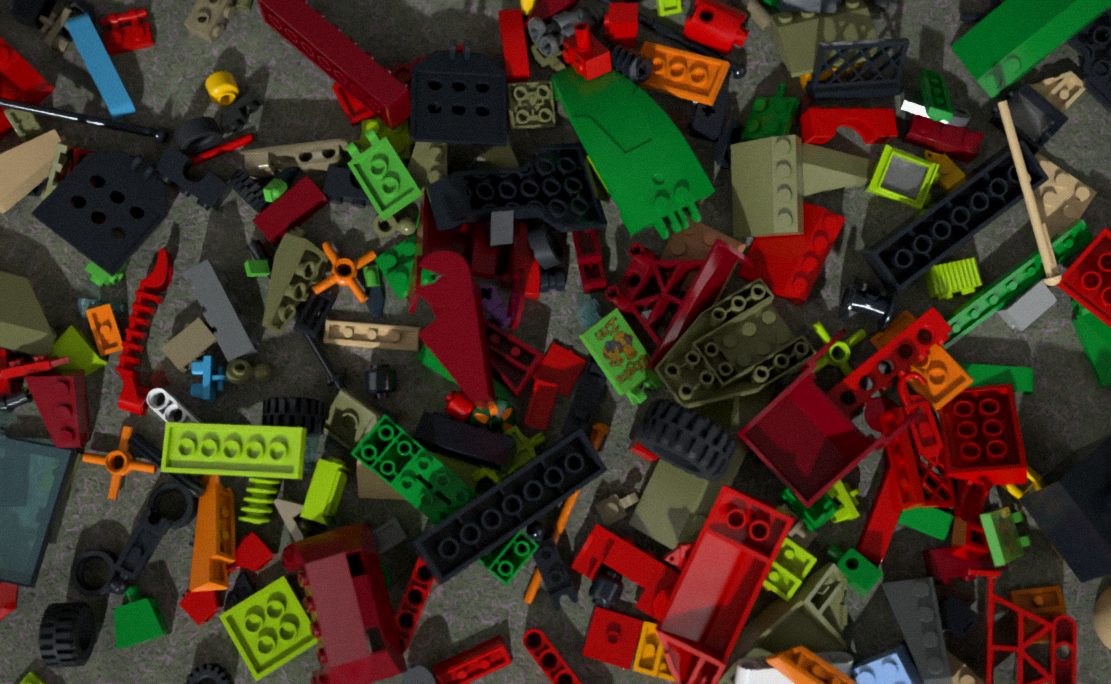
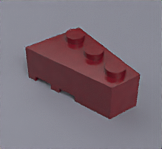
(511, 358)
(63, 405)

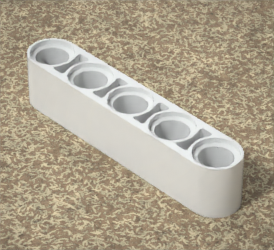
(170, 407)
(758, 671)

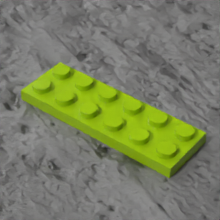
(234, 450)

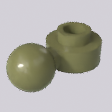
(406, 226)
(260, 372)

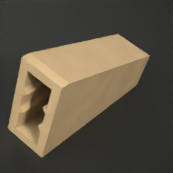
(26, 167)

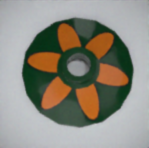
(503, 414)

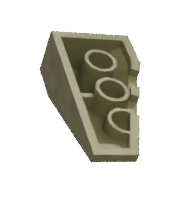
(832, 169)
(294, 272)

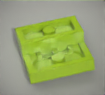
(789, 569)

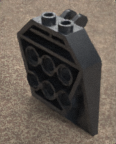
(463, 93)
(120, 177)

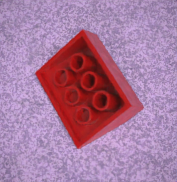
(794, 261)
(1090, 277)
(983, 436)

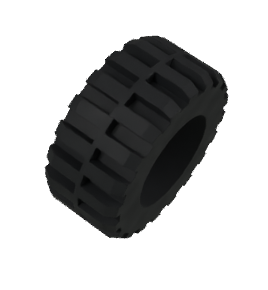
(686, 439)

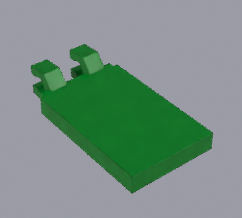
(1096, 342)

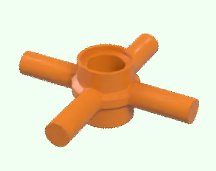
(344, 263)
(111, 459)

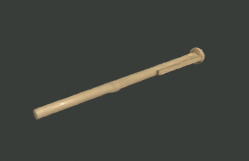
(1053, 276)

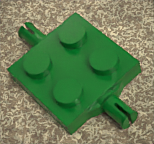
(771, 116)

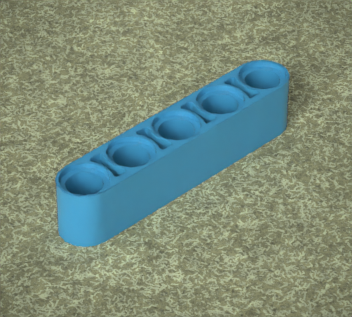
(100, 66)

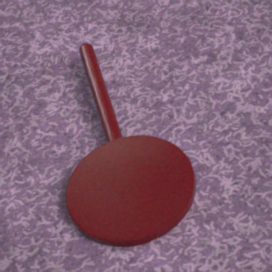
(872, 411)

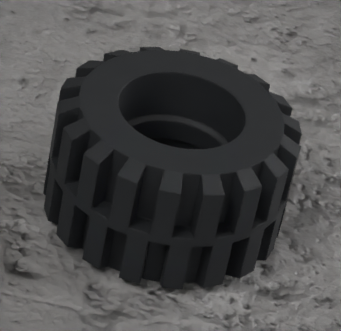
(295, 413)
(67, 634)

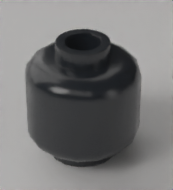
(380, 381)
(606, 589)

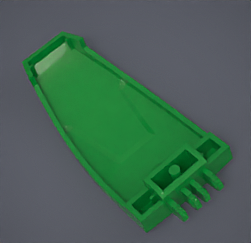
(634, 150)

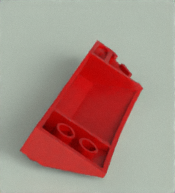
(720, 584)

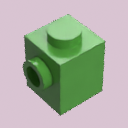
(100, 277)

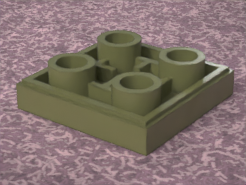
(530, 105)

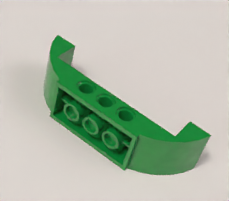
(432, 489)

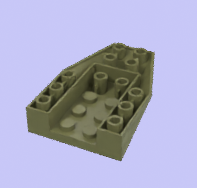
(733, 350)

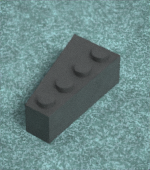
(222, 311)
(920, 622)

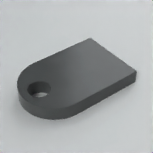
(913, 102)

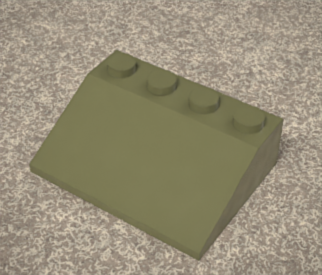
(799, 34)
(767, 187)

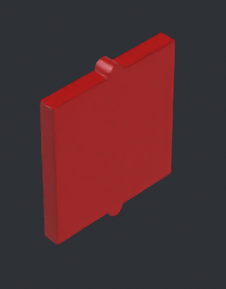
(561, 368)

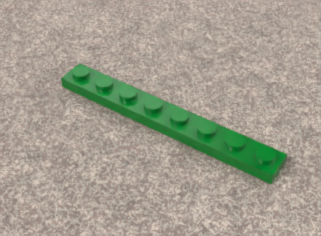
(1014, 282)

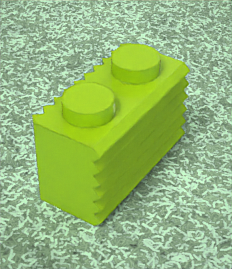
(953, 278)

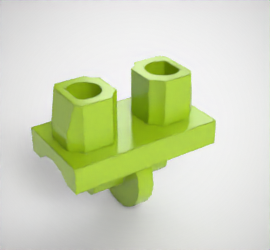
(845, 500)

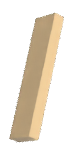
(372, 335)

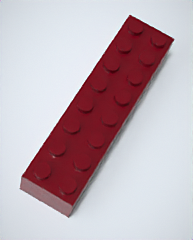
(339, 58)

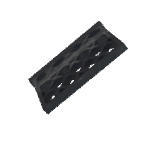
(855, 86)

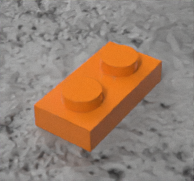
(105, 329)

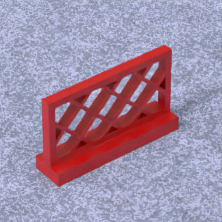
(905, 471)

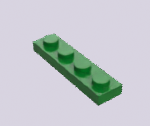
(935, 95)

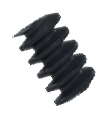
(630, 62)

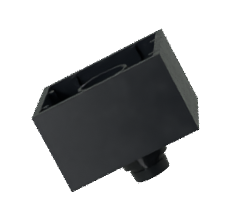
(1075, 509)

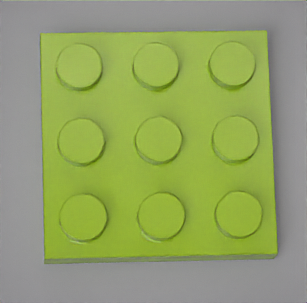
(269, 628)

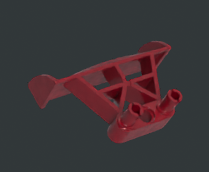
(701, 295)

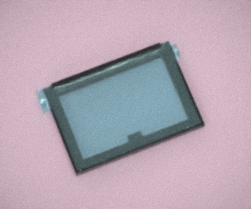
(30, 497)

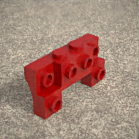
(628, 561)

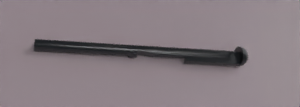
(739, 71)
(161, 133)

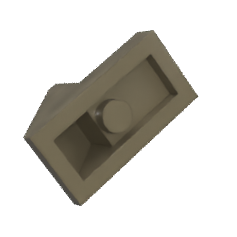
(290, 511)

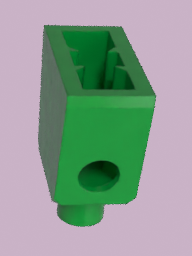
(863, 576)
(138, 620)

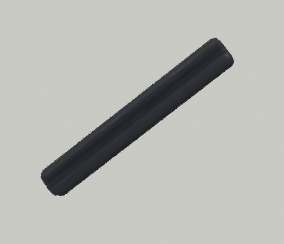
(154, 455)

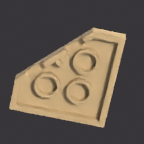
(1060, 197)

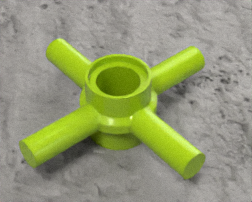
(843, 348)

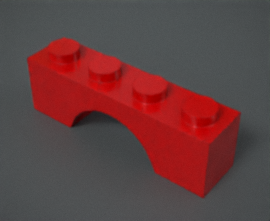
(873, 124)
(968, 532)
(252, 554)

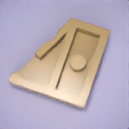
(1060, 90)

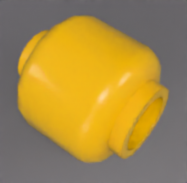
(222, 88)

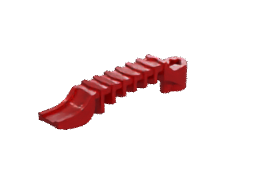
(133, 394)

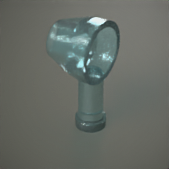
(85, 304)

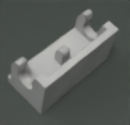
(1027, 306)

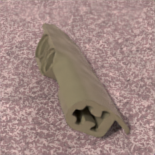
(267, 161)

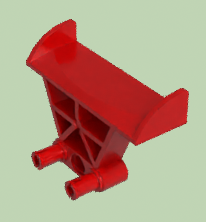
(1060, 629)

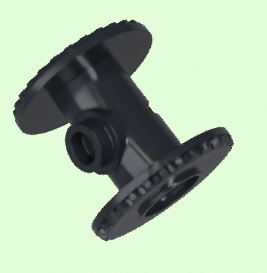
(868, 302)

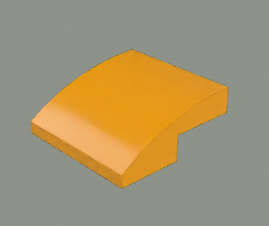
(650, 654)

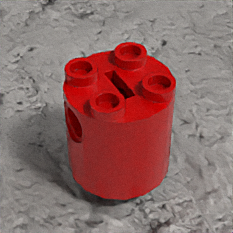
(723, 28)

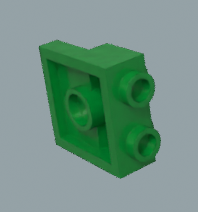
(397, 267)

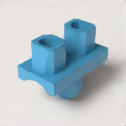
(211, 376)

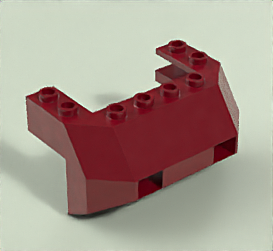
(347, 606)

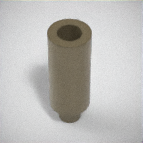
(756, 13)

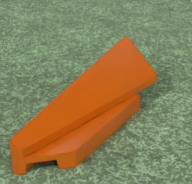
(213, 537)
(806, 668)

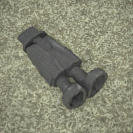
(563, 25)

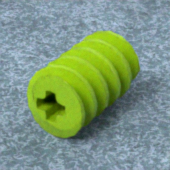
(259, 500)

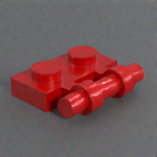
(130, 37)

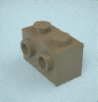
(209, 18)

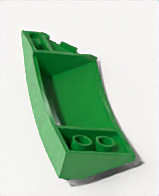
(1020, 37)

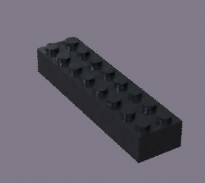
(951, 218)
(508, 506)

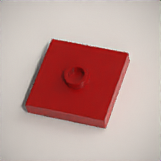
(612, 638)

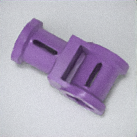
(495, 305)

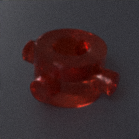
(158, 380)

